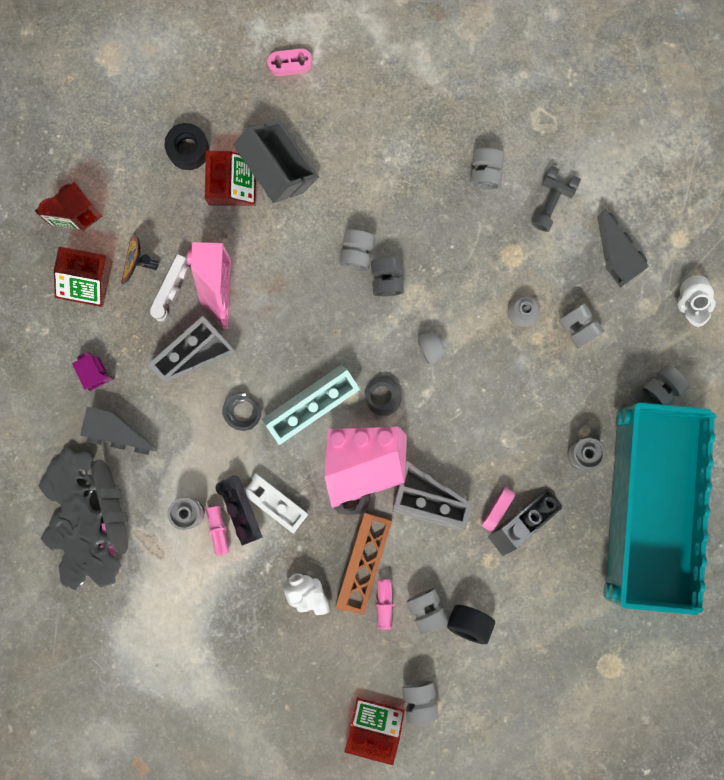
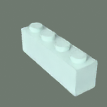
(310, 404)

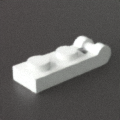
(169, 288)
(275, 504)

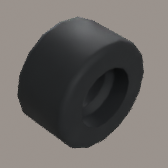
(176, 136)
(471, 624)

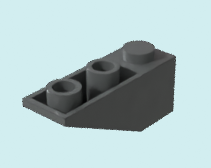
(620, 255)
(110, 427)
(524, 523)

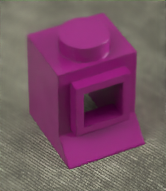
(90, 371)

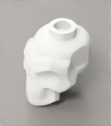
(696, 300)
(306, 594)

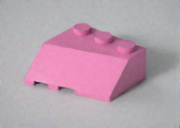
(211, 275)
(363, 461)

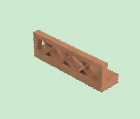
(354, 562)

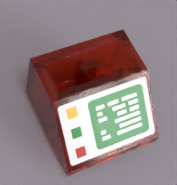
(228, 180)
(69, 209)
(81, 276)
(374, 731)

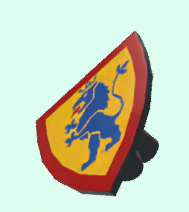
(134, 259)

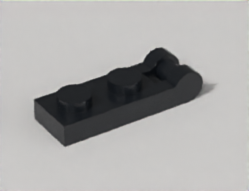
(239, 509)

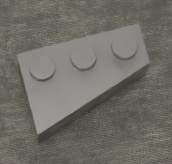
(190, 351)
(430, 501)

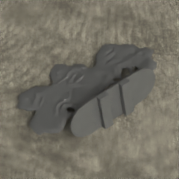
(78, 525)

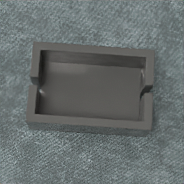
(275, 160)

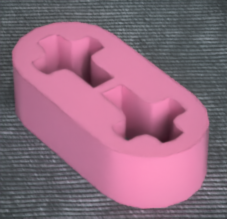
(289, 62)
(498, 509)

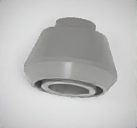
(518, 314)
(432, 347)

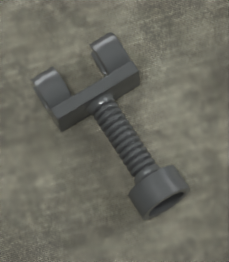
(543, 221)

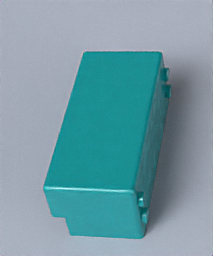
(660, 508)

